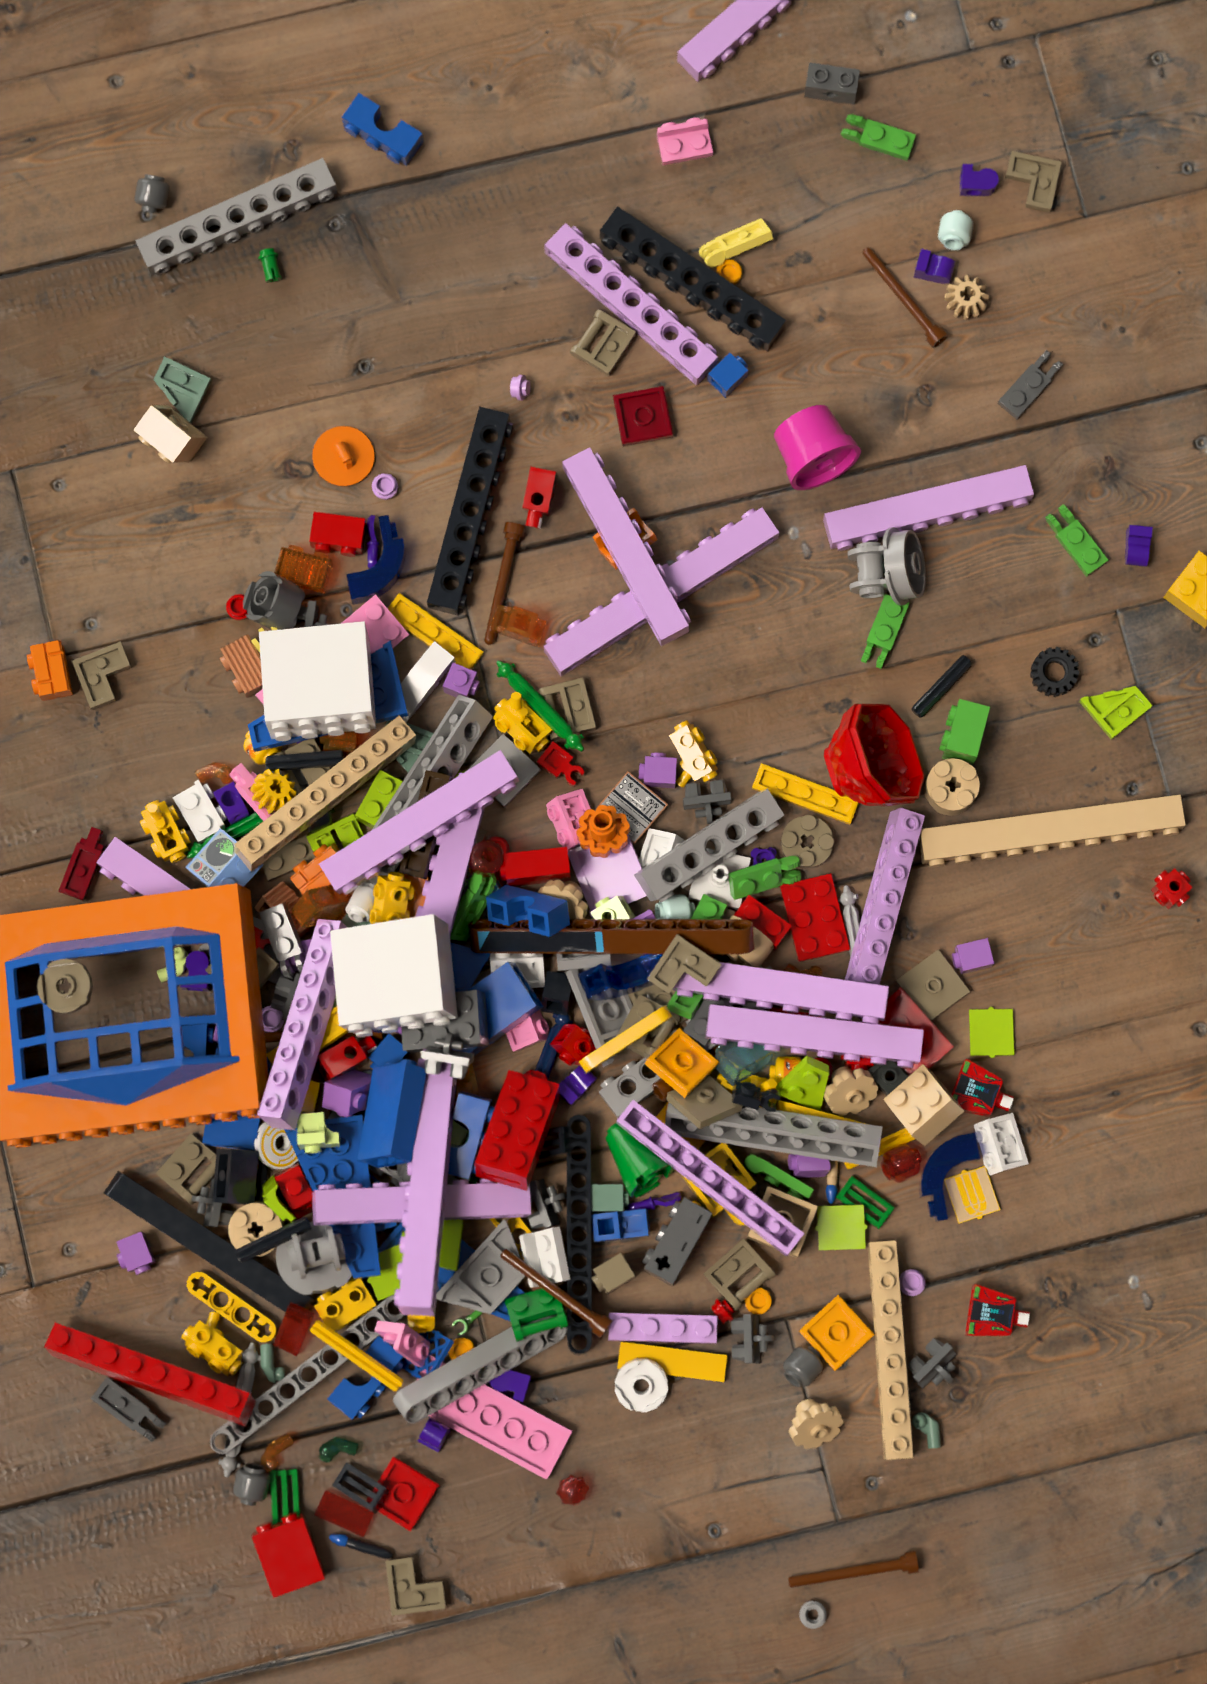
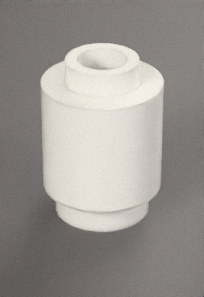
(361, 903)

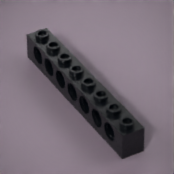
(623, 223)
(487, 422)

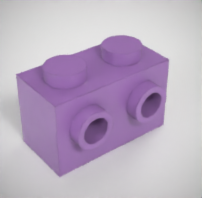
(347, 1093)

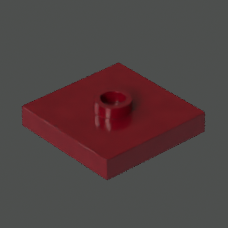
(642, 416)

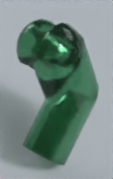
(335, 1446)

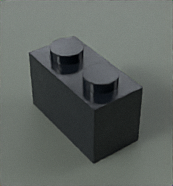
(235, 1176)

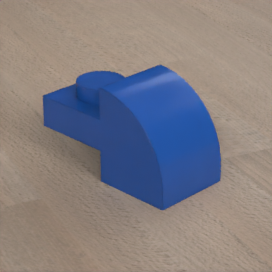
(620, 1225)

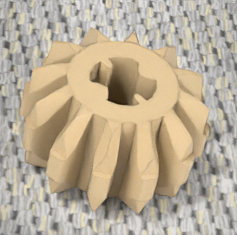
(975, 293)

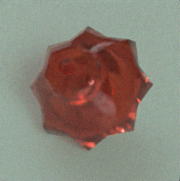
(572, 1490)

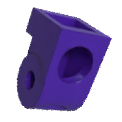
(977, 182)
(934, 267)
(1137, 545)
(231, 803)
(196, 964)
(576, 1085)
(513, 1382)
(434, 1434)

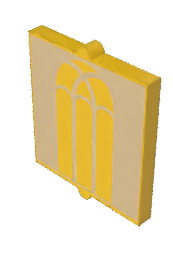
(971, 1194)

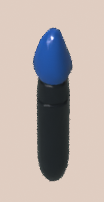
(358, 1545)

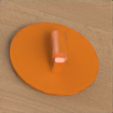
(343, 456)

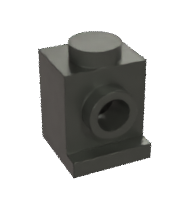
(878, 1074)

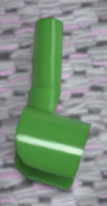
(467, 1321)

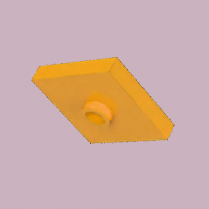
(682, 1062)
(836, 1332)

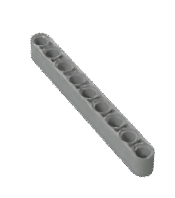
(301, 1386)

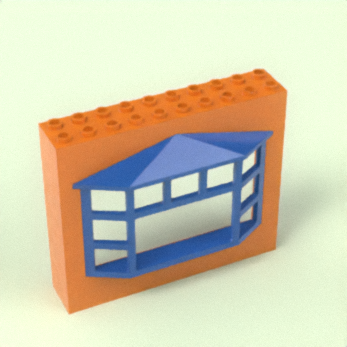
(147, 1092)

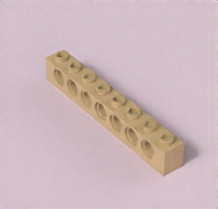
(325, 793)
(890, 1350)

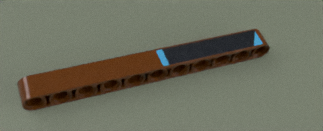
(614, 936)

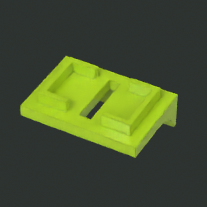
(346, 829)
(275, 1201)

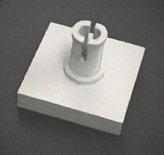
(716, 881)

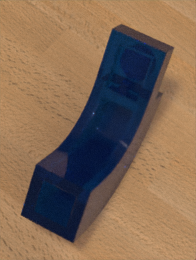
(385, 572)
(614, 981)
(951, 1153)

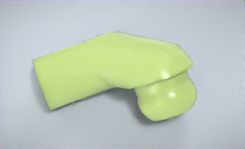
(180, 958)

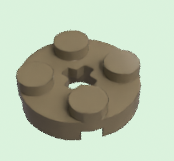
(807, 826)
(77, 996)

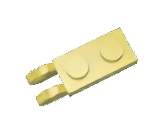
(735, 242)

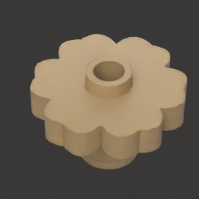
(568, 891)
(850, 1091)
(815, 1424)

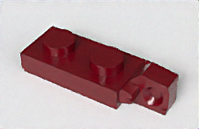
(82, 865)

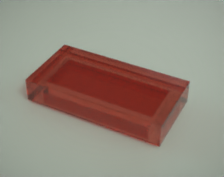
(293, 1329)
(344, 1513)

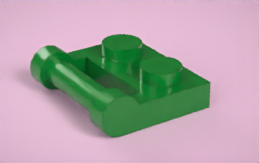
(532, 1307)

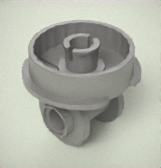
(903, 567)
(313, 1261)

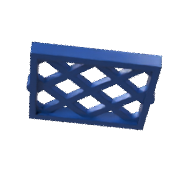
(439, 1356)

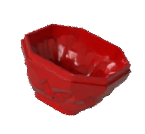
(874, 757)

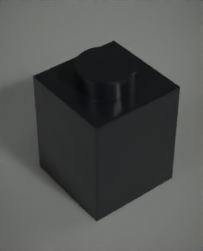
(556, 993)

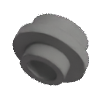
(819, 1621)

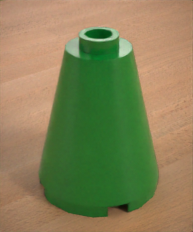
(635, 1162)

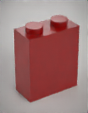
(535, 866)
(288, 1554)

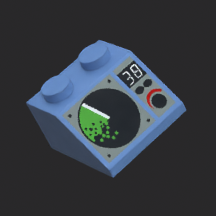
(219, 864)

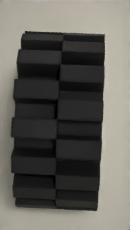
(1054, 656)

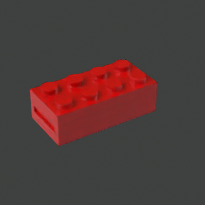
(518, 1129)

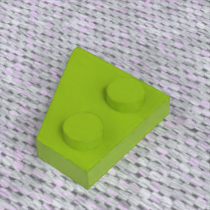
(1116, 709)
(806, 1083)

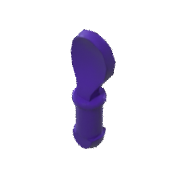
(372, 554)
(667, 1200)

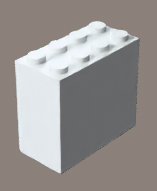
(317, 681)
(393, 975)

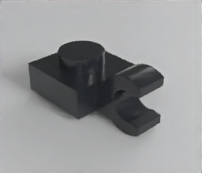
(752, 1097)

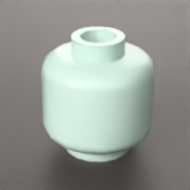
(955, 230)
(675, 908)

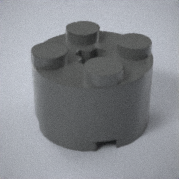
(273, 601)

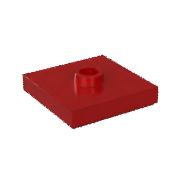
(408, 1493)

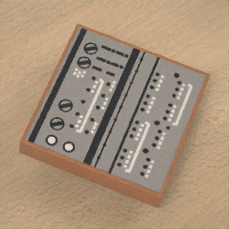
(637, 803)

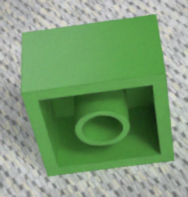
(966, 730)

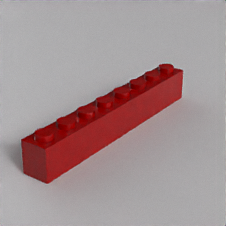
(150, 1374)

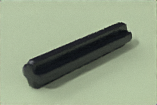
(941, 686)
(303, 760)
(273, 1239)

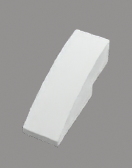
(425, 677)

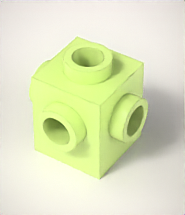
(616, 907)

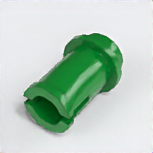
(270, 264)

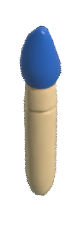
(831, 1189)

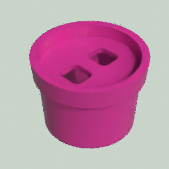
(815, 447)

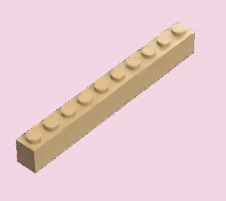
(1051, 829)

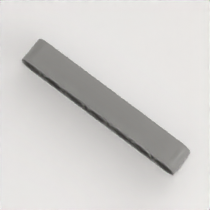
(471, 1371)

